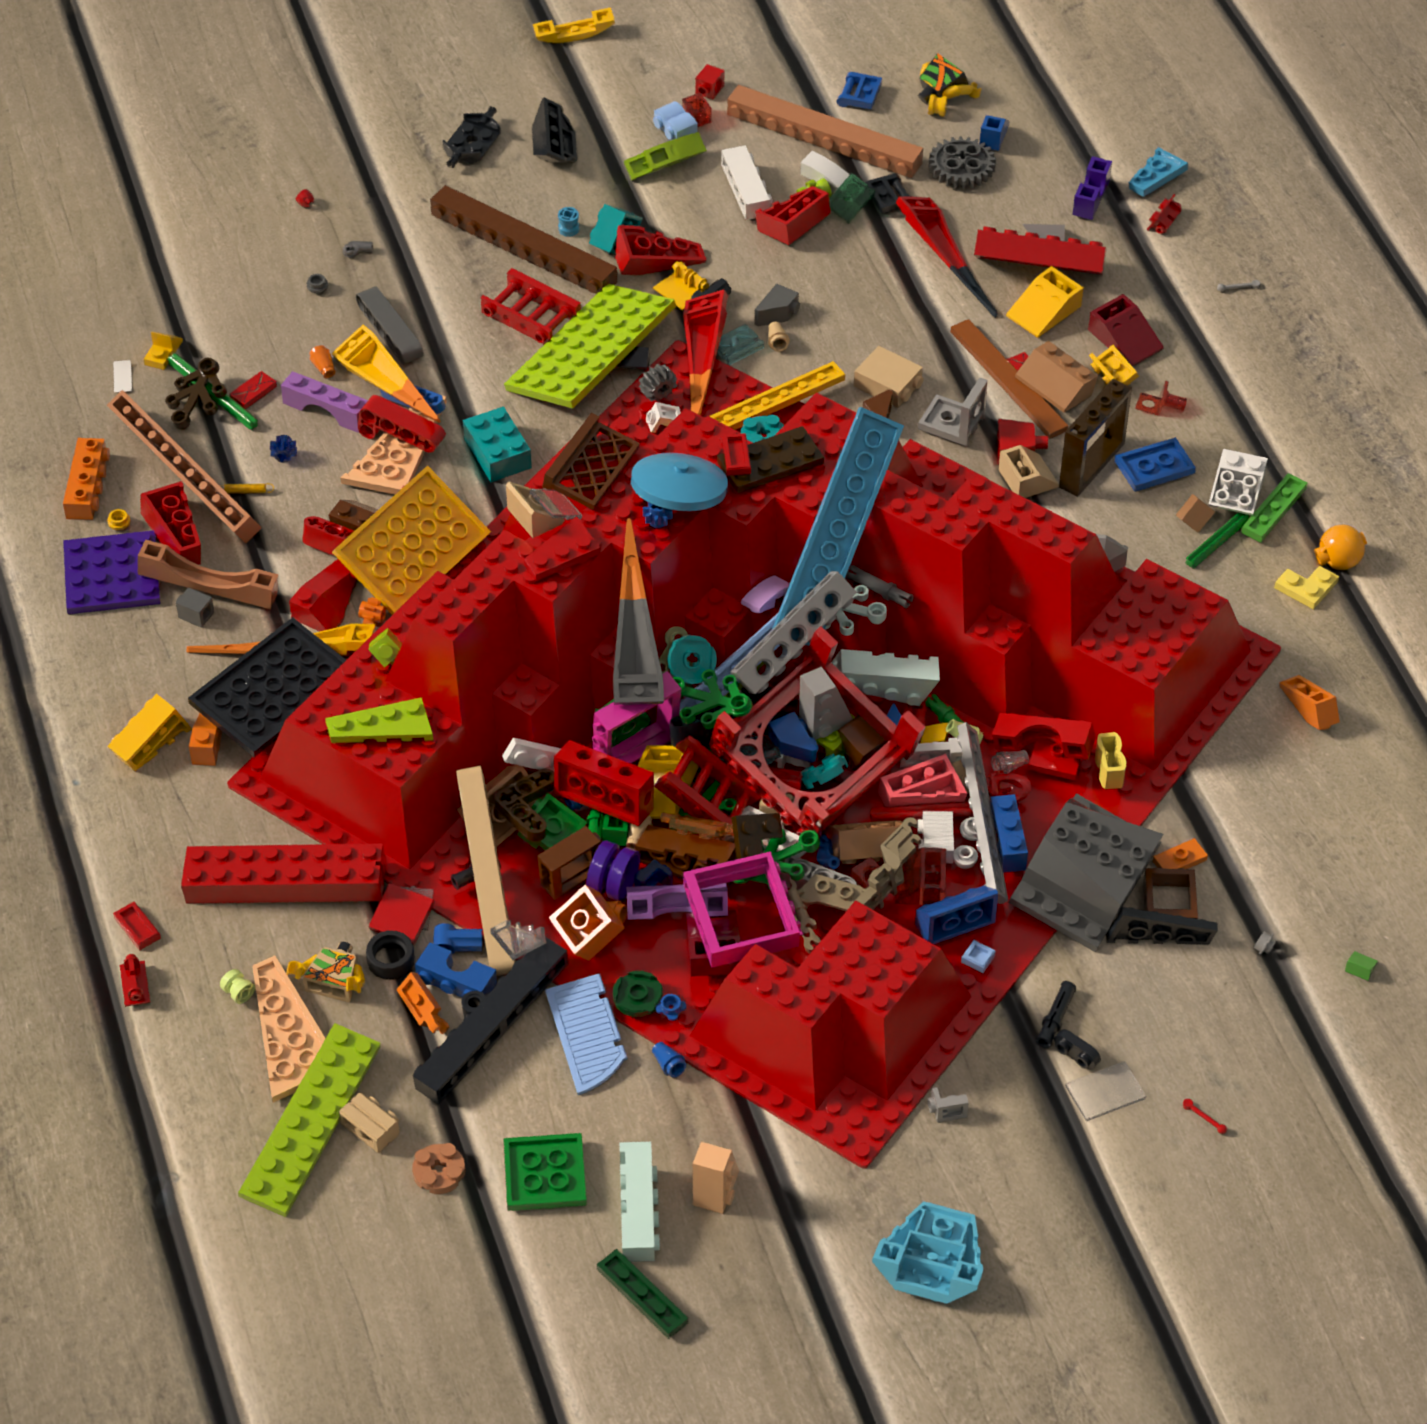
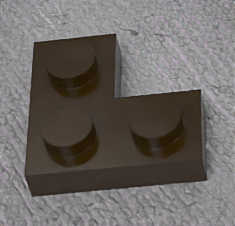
(751, 829)

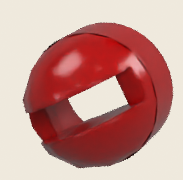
(304, 198)

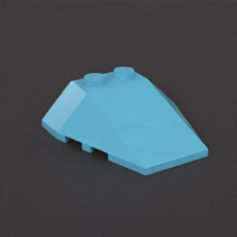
(932, 1254)

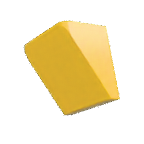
(935, 733)

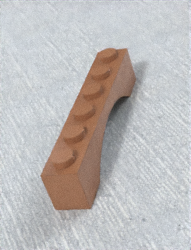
(164, 564)

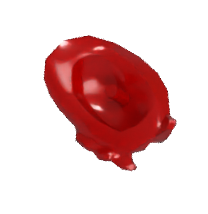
(1008, 784)

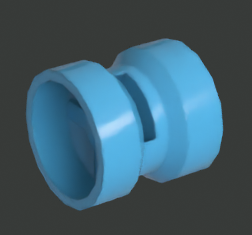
(568, 221)

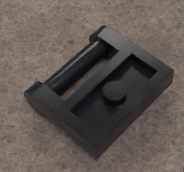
(884, 196)

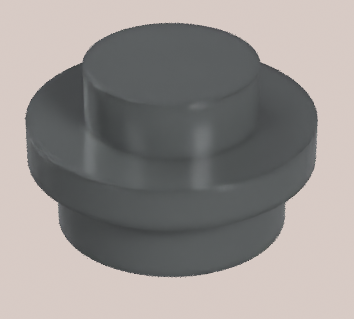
(317, 283)

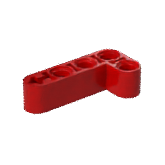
(399, 422)
(324, 534)

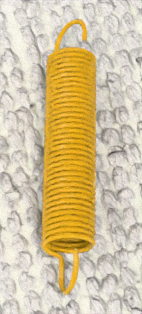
(245, 488)

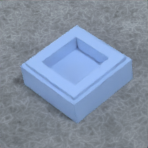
(978, 956)

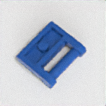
(865, 93)

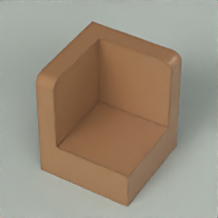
(1195, 513)

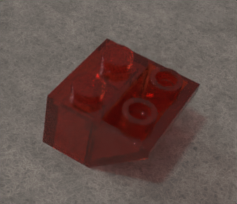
(923, 878)

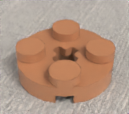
(436, 1155)

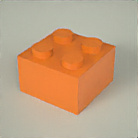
(587, 922)

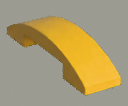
(576, 30)

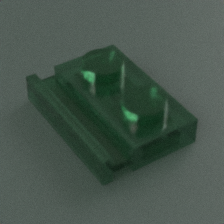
(850, 198)

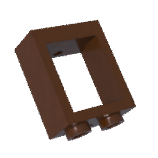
(567, 862)
(1171, 878)

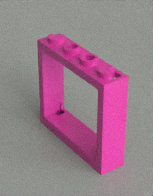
(614, 716)
(732, 871)

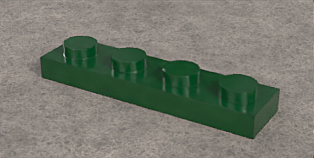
(642, 1293)

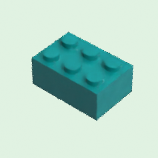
(497, 444)

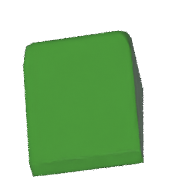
(1360, 965)

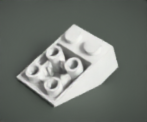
(1238, 482)

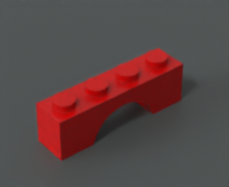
(1016, 731)

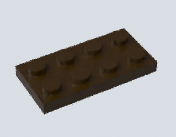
(776, 459)

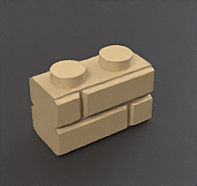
(370, 1122)

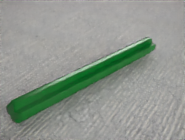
(225, 402)

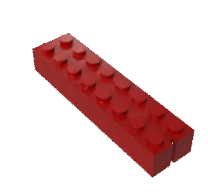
(283, 873)

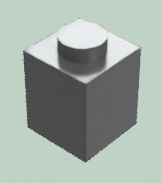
(194, 607)

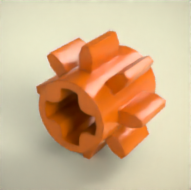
(372, 611)

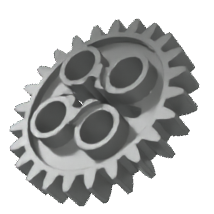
(962, 162)

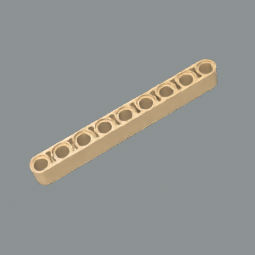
(484, 863)

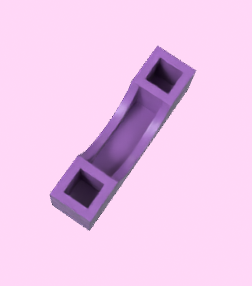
(303, 391)
(650, 901)

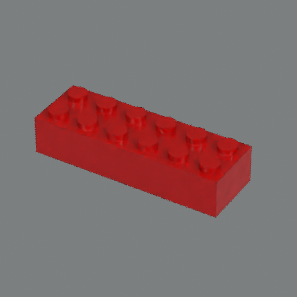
(1040, 251)

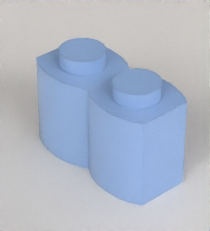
(674, 121)

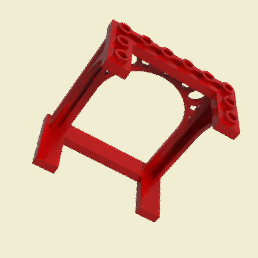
(731, 735)

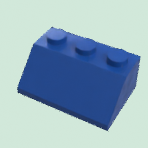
(957, 914)

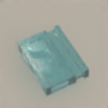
(739, 344)

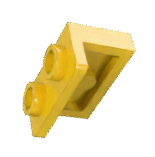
(1113, 366)

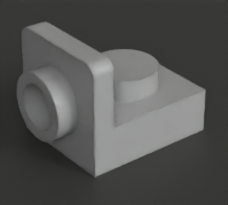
(948, 1108)

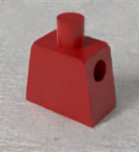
(1016, 433)

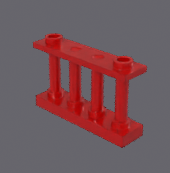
(531, 291)
(690, 798)

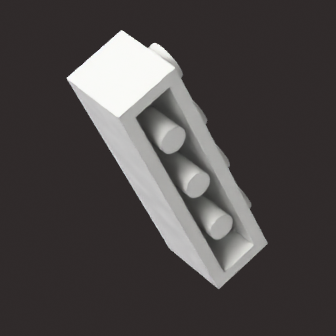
(745, 181)

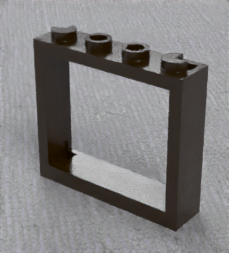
(1083, 465)

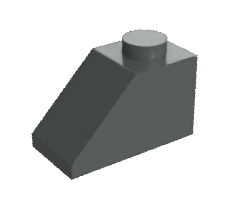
(777, 306)

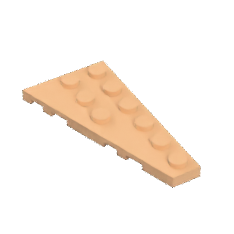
(387, 464)
(287, 1028)

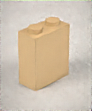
(889, 371)

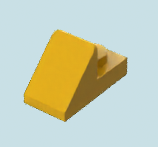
(163, 347)

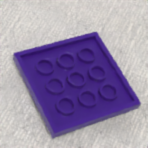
(104, 573)

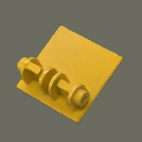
(681, 284)

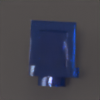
(652, 874)

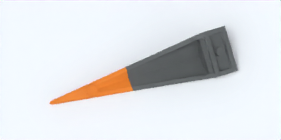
(636, 663)

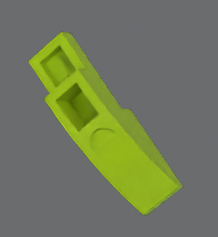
(664, 155)

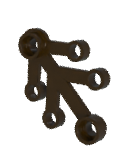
(206, 370)

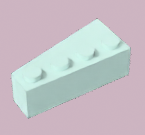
(890, 677)
(637, 1202)

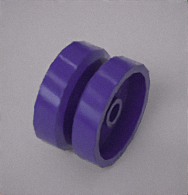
(613, 870)

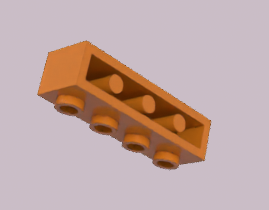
(86, 478)

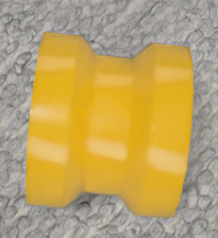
(937, 105)

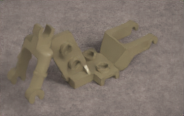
(841, 894)

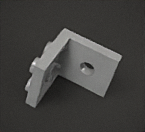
(964, 415)

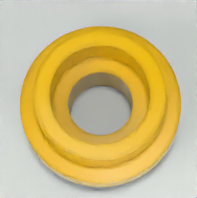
(118, 519)

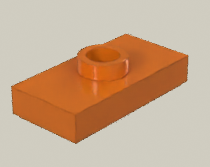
(1181, 856)

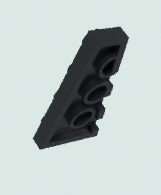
(1160, 927)

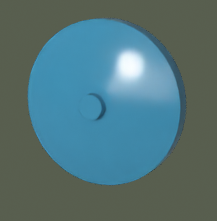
(679, 481)

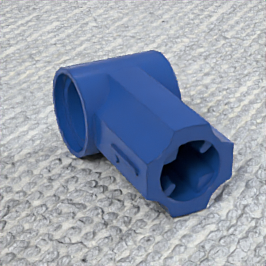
(458, 939)

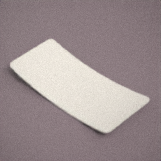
(122, 376)

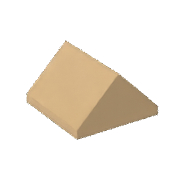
(529, 511)

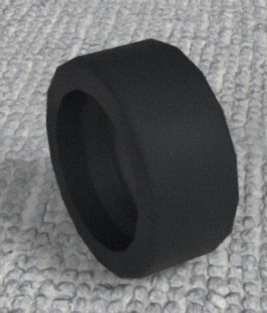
(390, 970)

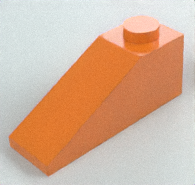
(1313, 703)
(204, 742)

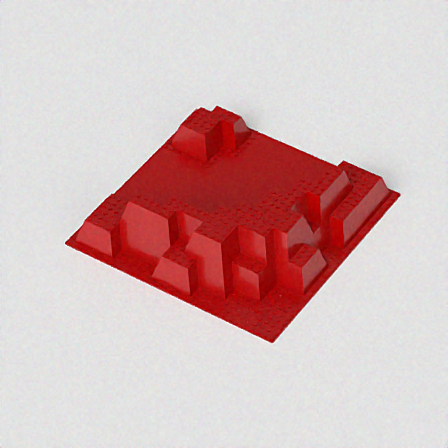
(1001, 596)

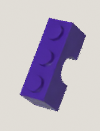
(1091, 192)

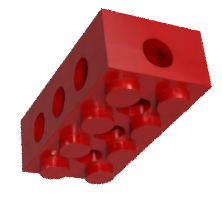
(604, 783)

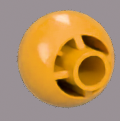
(1341, 547)

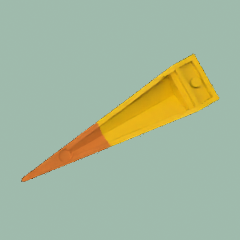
(371, 361)
(340, 639)

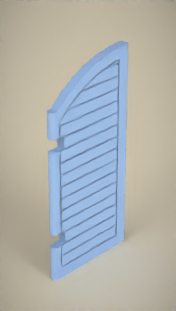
(586, 1031)

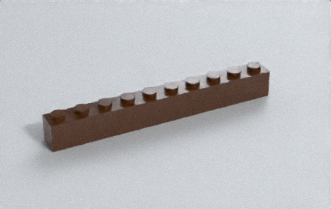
(522, 240)

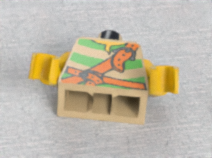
(330, 973)

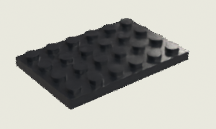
(266, 686)

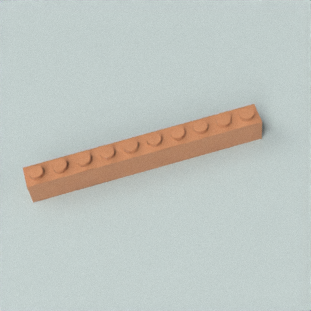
(825, 131)
(184, 466)

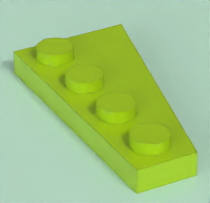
(395, 720)

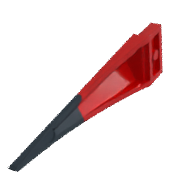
(931, 225)

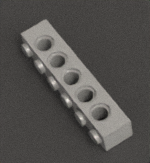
(746, 669)

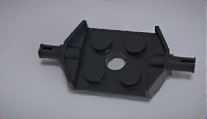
(477, 128)

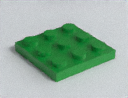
(544, 1172)

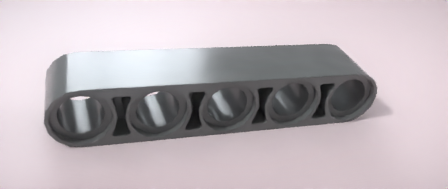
(389, 325)

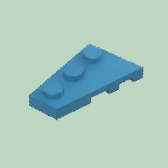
(1157, 172)

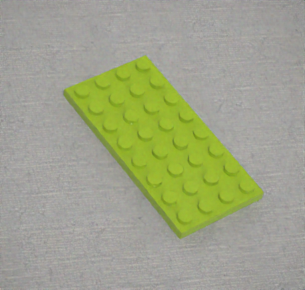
(590, 345)

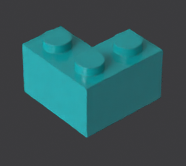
(605, 232)

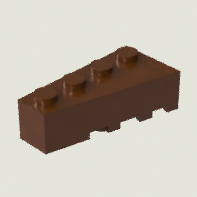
(681, 851)

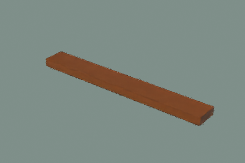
(1004, 374)

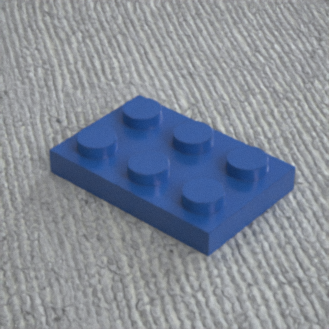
(1155, 464)

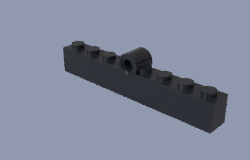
(488, 1019)

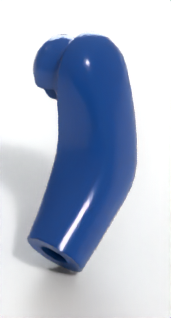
(825, 854)

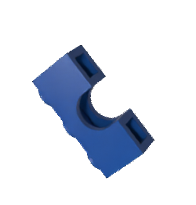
(1009, 833)
(435, 969)

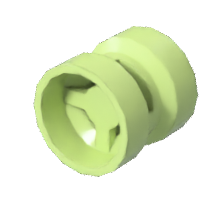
(235, 984)

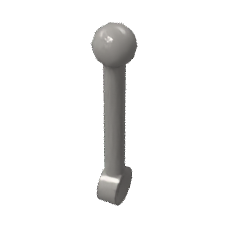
(1255, 284)

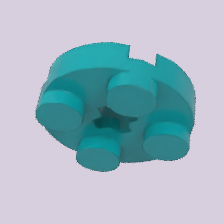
(761, 425)
(681, 650)
(830, 768)

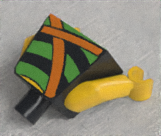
(945, 79)

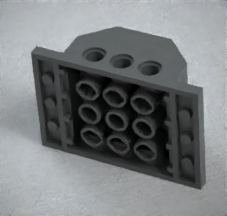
(1085, 871)

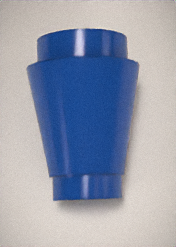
(670, 1061)

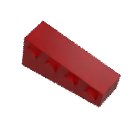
(171, 519)

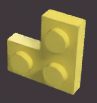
(1310, 590)

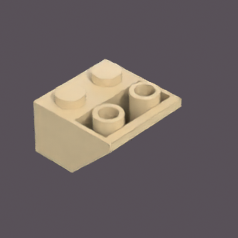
(1025, 471)

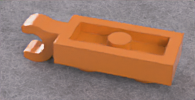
(422, 1003)

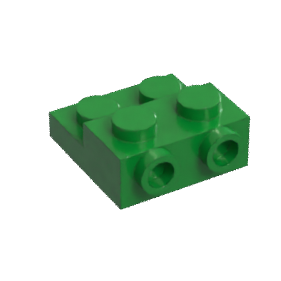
(559, 819)

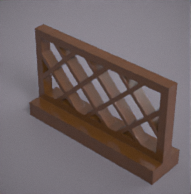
(571, 456)

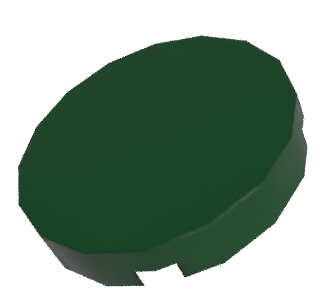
(637, 994)

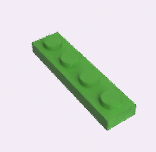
(1274, 507)

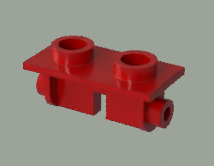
(1161, 220)
(134, 981)

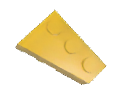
(148, 732)

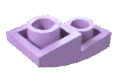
(764, 594)

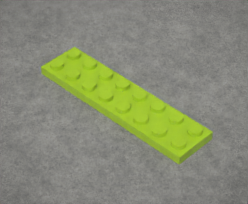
(309, 1120)

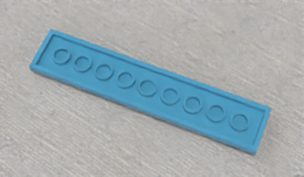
(844, 508)

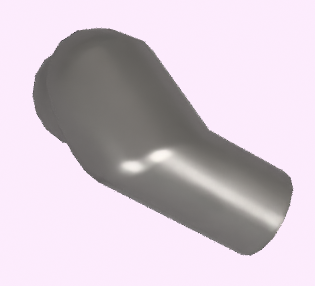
(355, 247)

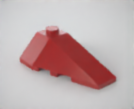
(647, 253)
(324, 598)

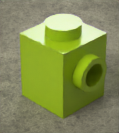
(385, 647)

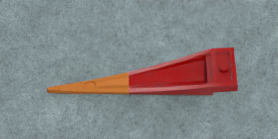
(704, 326)

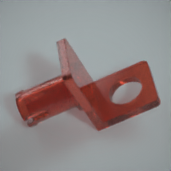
(1164, 399)

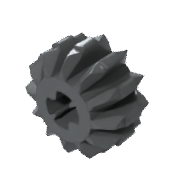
(658, 382)

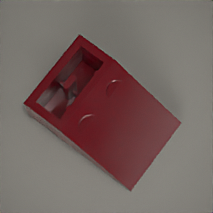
(1126, 328)
(727, 933)

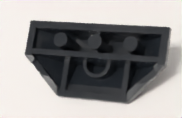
(553, 134)

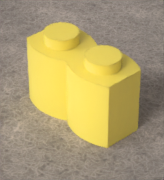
(1110, 760)

